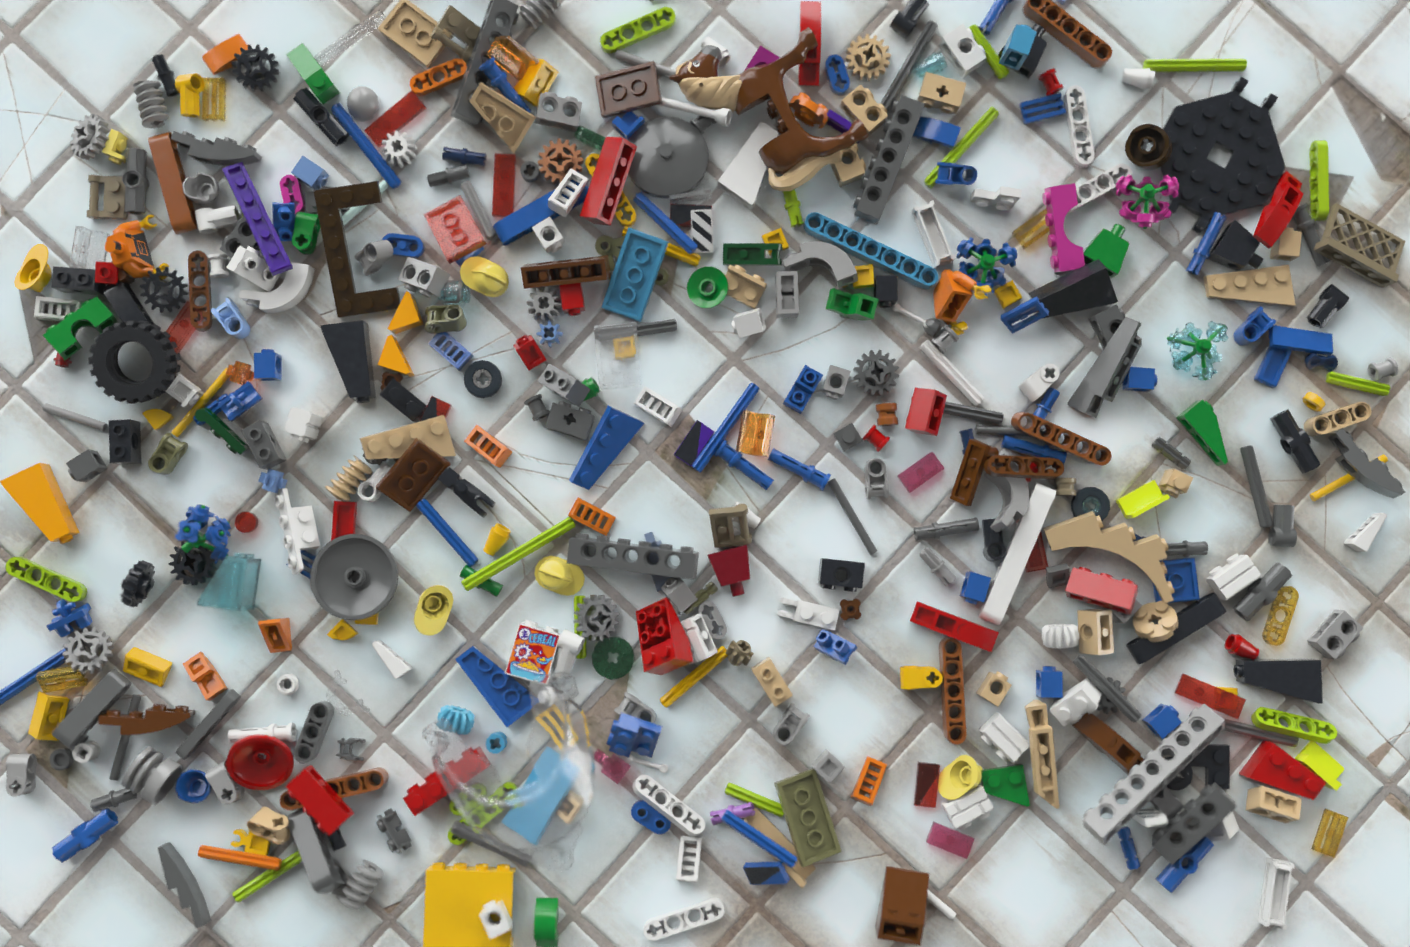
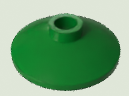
(701, 280)

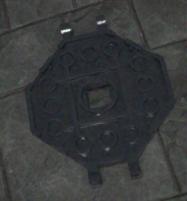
(1242, 129)

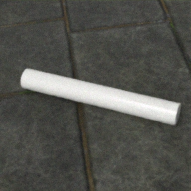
(940, 905)

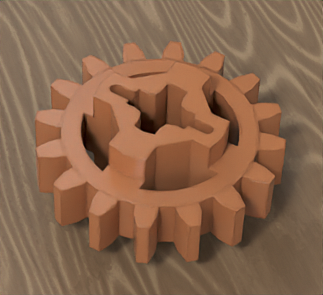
(552, 161)

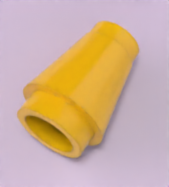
(497, 538)

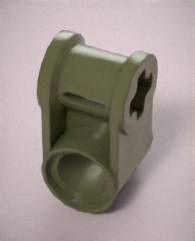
(444, 319)
(167, 452)

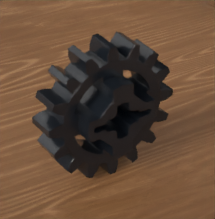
(251, 76)
(157, 281)
(197, 570)
(137, 583)

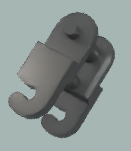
(350, 741)

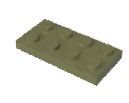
(807, 817)

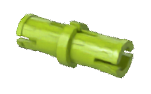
(792, 206)

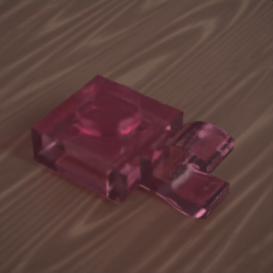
(613, 767)

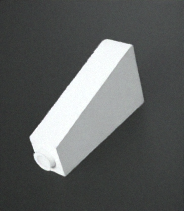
(747, 170)

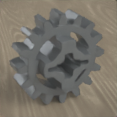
(867, 375)
(592, 608)

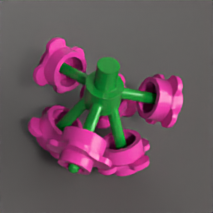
(1146, 190)

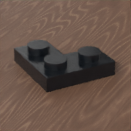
(1216, 763)

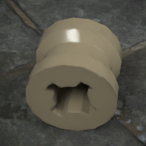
(1065, 486)

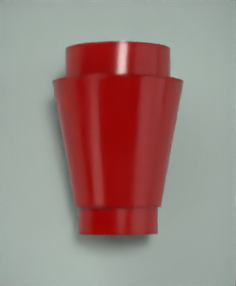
(1241, 647)

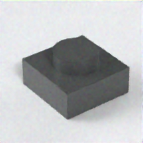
(848, 437)
(1057, 575)

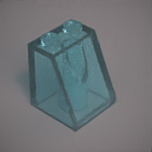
(233, 584)

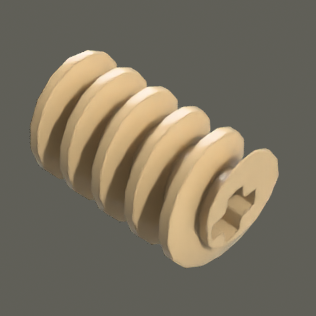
(349, 479)

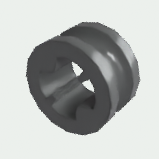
(523, 170)

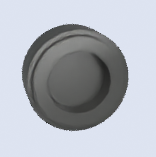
(61, 759)

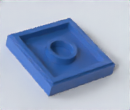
(1183, 579)

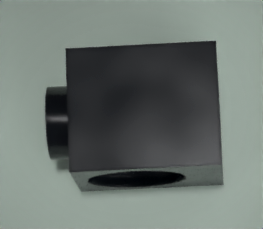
(886, 290)

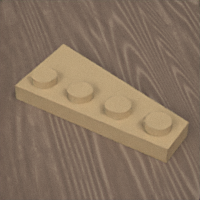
(1259, 285)
(396, 441)

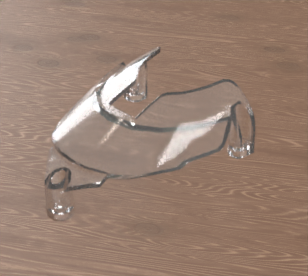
(545, 815)

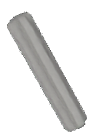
(478, 209)

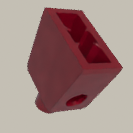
(731, 568)

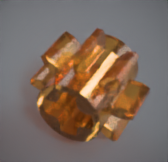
(240, 373)

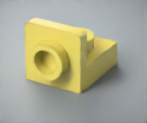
(115, 146)

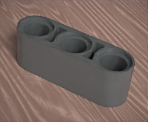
(309, 741)

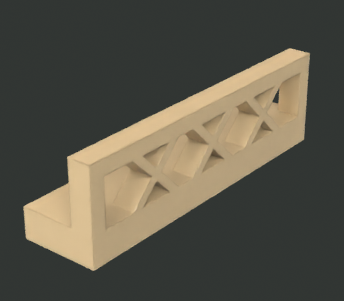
(767, 828)

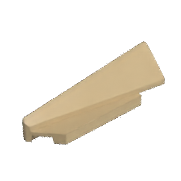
(1042, 752)

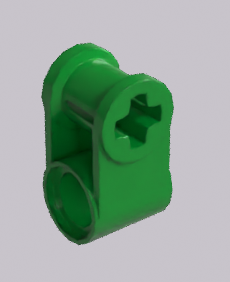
(306, 228)

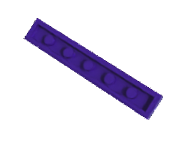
(257, 218)

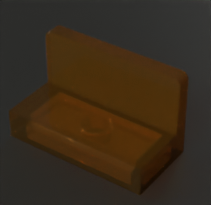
(511, 56)
(755, 433)

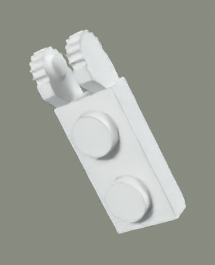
(811, 613)

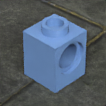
(310, 173)

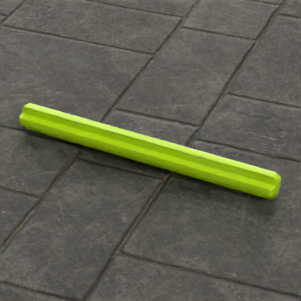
(518, 554)

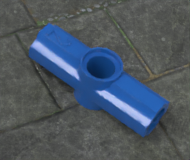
(85, 835)
(1175, 873)

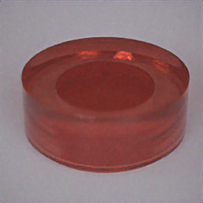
(246, 522)

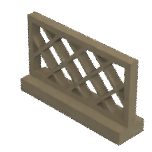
(1357, 260)

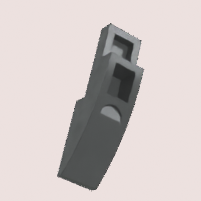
(220, 152)
(1372, 473)

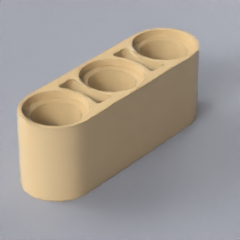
(1346, 415)

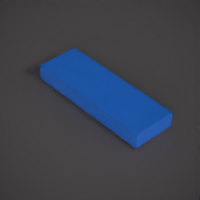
(1300, 340)

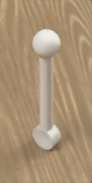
(663, 767)

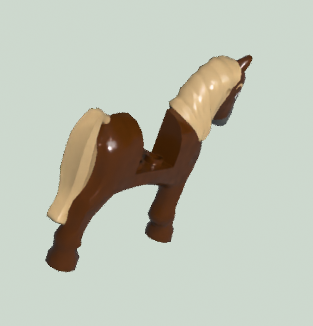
(794, 150)

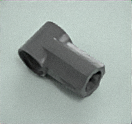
(1283, 529)

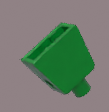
(1108, 248)

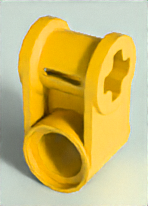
(915, 677)

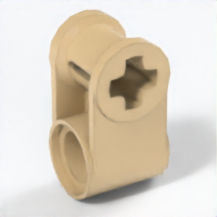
(270, 826)

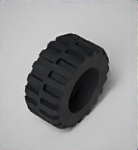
(109, 373)

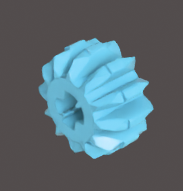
(460, 718)

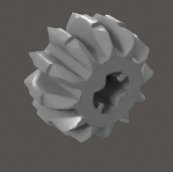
(537, 308)

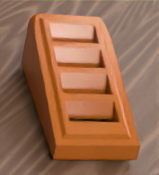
(499, 453)
(575, 509)
(858, 786)

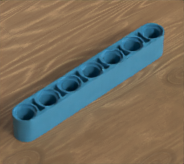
(881, 250)

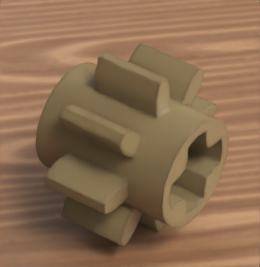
(739, 652)

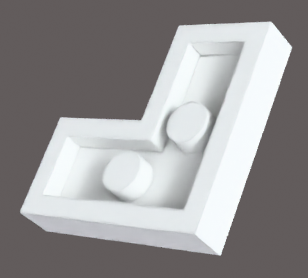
(1002, 198)

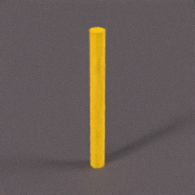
(205, 398)
(1338, 483)

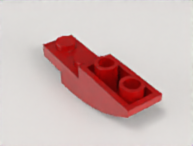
(810, 17)
(1280, 210)
(954, 626)

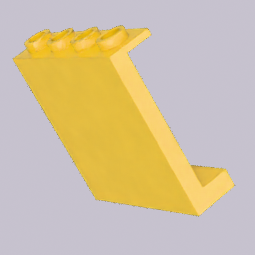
(456, 899)

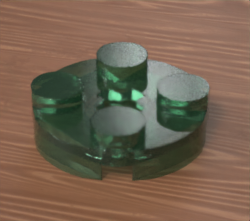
(610, 669)

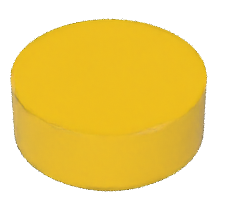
(1313, 401)

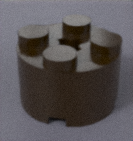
(1137, 143)

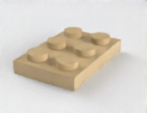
(411, 31)

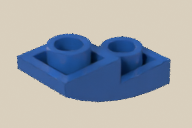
(803, 389)

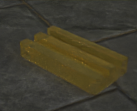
(222, 99)
(1020, 239)
(60, 676)
(1333, 834)

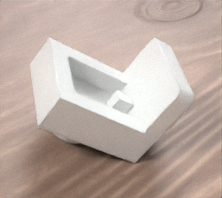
(184, 391)

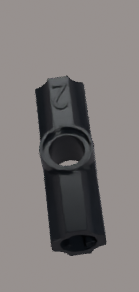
(313, 109)
(1295, 441)

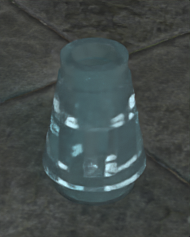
(933, 64)

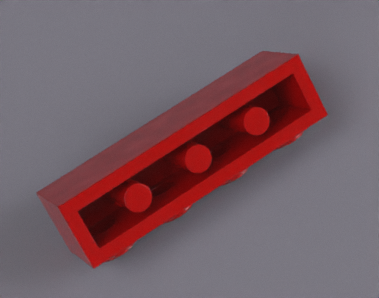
(608, 180)
(431, 791)

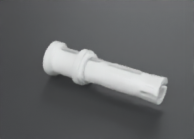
(281, 732)

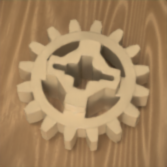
(858, 54)

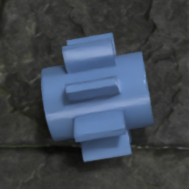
(550, 328)
(272, 480)

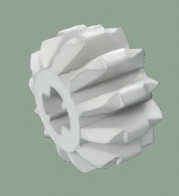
(400, 156)
(1060, 635)

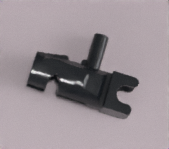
(465, 490)

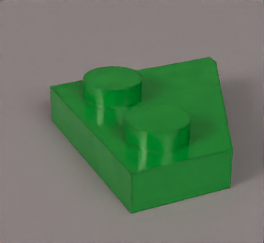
(1006, 783)

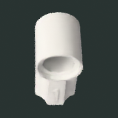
(211, 219)
(373, 481)
(569, 647)

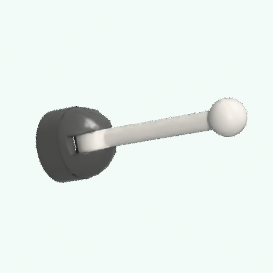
(930, 325)

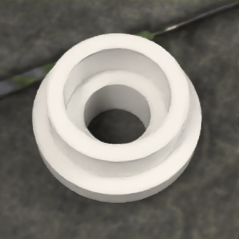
(282, 687)

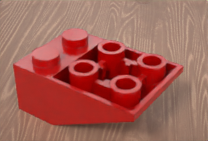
(662, 638)

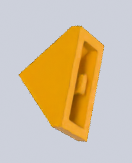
(406, 316)
(394, 358)

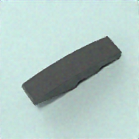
(179, 876)

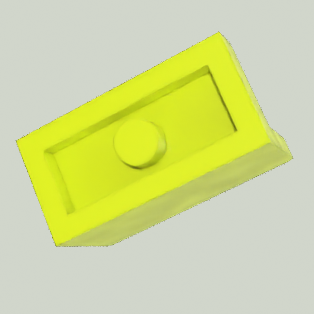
(1141, 500)
(1321, 764)

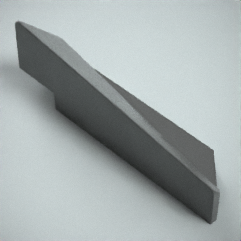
(1108, 370)

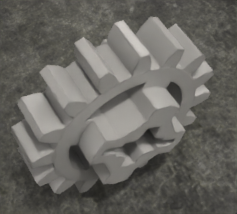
(89, 136)
(94, 640)

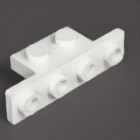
(298, 529)

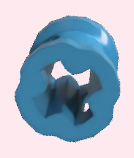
(503, 742)

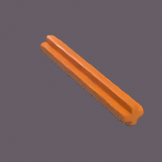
(239, 857)

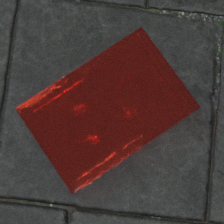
(455, 229)

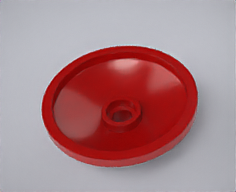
(259, 771)

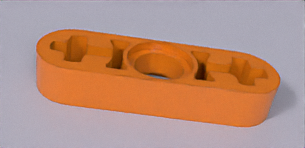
(450, 65)

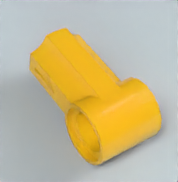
(189, 88)

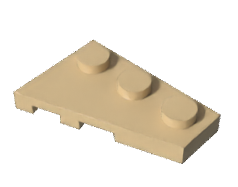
(503, 115)

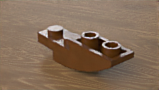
(154, 720)
(1108, 742)

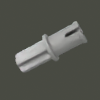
(937, 566)

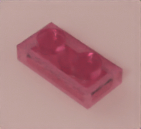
(920, 472)
(950, 840)

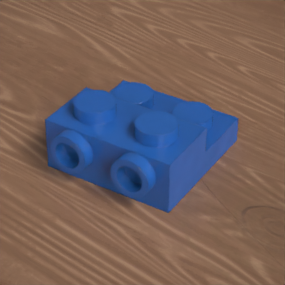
(633, 735)

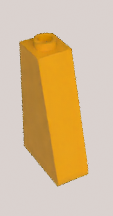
(42, 501)

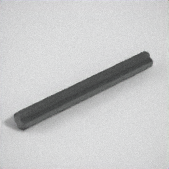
(909, 65)

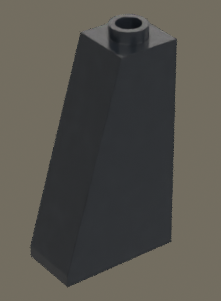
(1077, 290)
(352, 355)
(1286, 676)

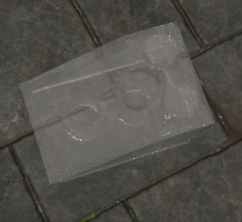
(617, 356)

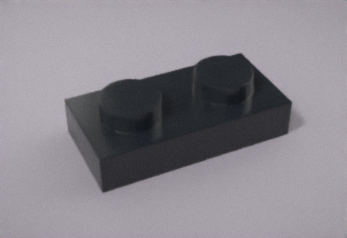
(403, 399)

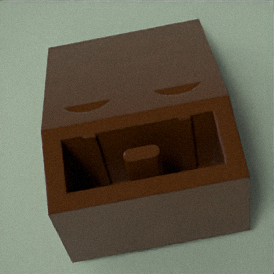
(902, 906)

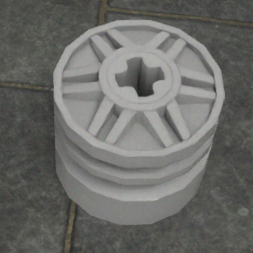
(151, 775)

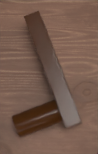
(971, 471)

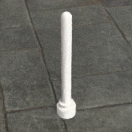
(722, 116)

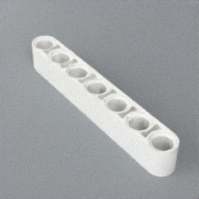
(1017, 554)

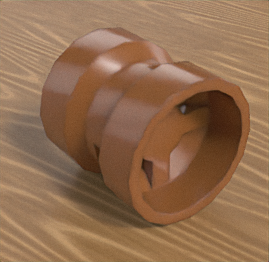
(887, 414)

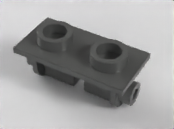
(396, 839)

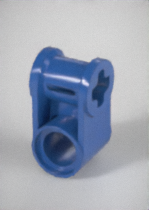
(953, 174)
(1255, 324)

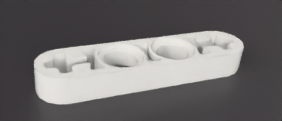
(1075, 126)
(1095, 190)
(670, 802)
(685, 922)

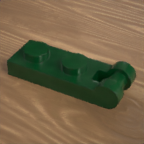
(751, 254)
(220, 430)

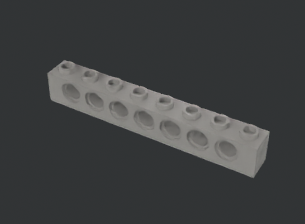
(1105, 829)

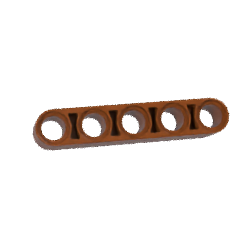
(1069, 40)
(171, 179)
(1070, 441)
(957, 700)
(345, 786)

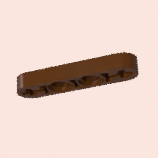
(203, 290)
(1024, 467)

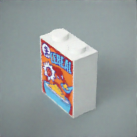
(533, 651)

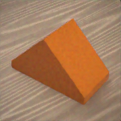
(276, 634)

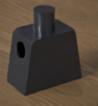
(1036, 51)
(1236, 248)

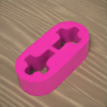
(297, 192)

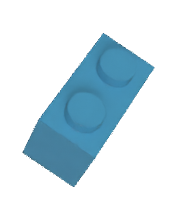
(1017, 46)

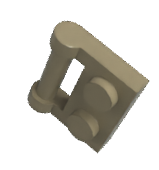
(461, 28)
(113, 198)
(723, 528)

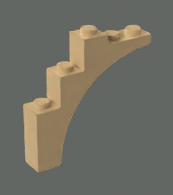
(1145, 553)

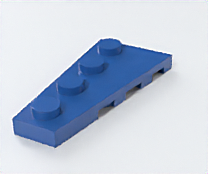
(606, 443)
(499, 689)

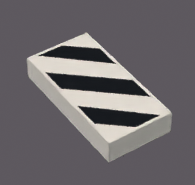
(702, 230)
(1150, 817)

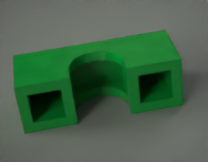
(63, 335)

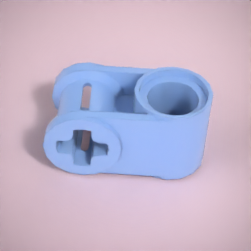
(229, 316)

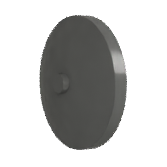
(668, 157)
(354, 577)

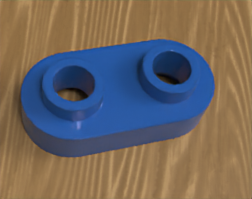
(404, 245)
(650, 818)

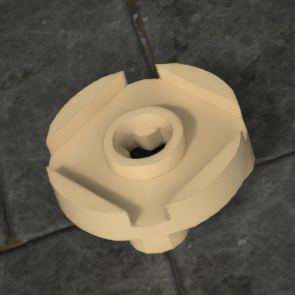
(1155, 610)

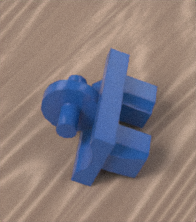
(283, 220)
(240, 401)
(62, 622)
(834, 646)

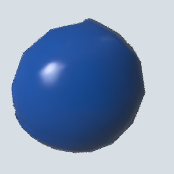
(193, 786)

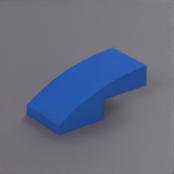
(936, 131)

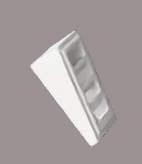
(561, 204)
(40, 306)
(674, 413)
(1366, 533)
(391, 659)
(683, 877)

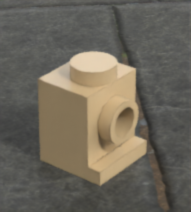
(1175, 482)

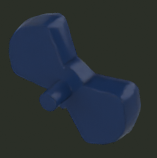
(1328, 362)

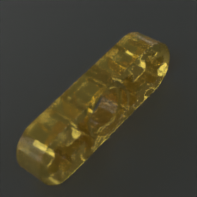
(1281, 632)

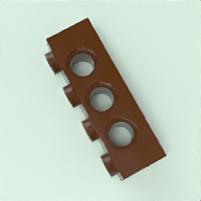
(565, 272)

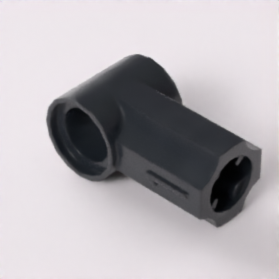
(906, 20)
(1330, 301)
(992, 538)

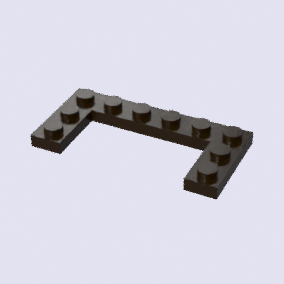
(329, 206)

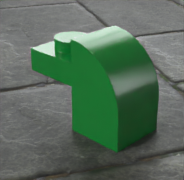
(852, 306)
(546, 922)

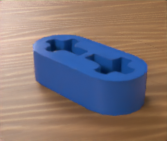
(841, 73)

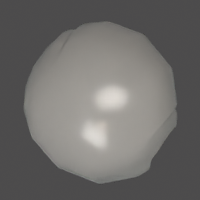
(362, 103)
(201, 188)

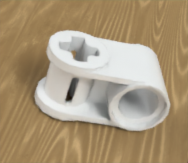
(1037, 383)

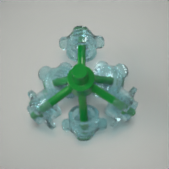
(1201, 348)

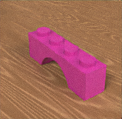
(1059, 202)

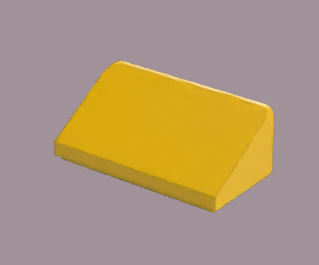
(147, 666)

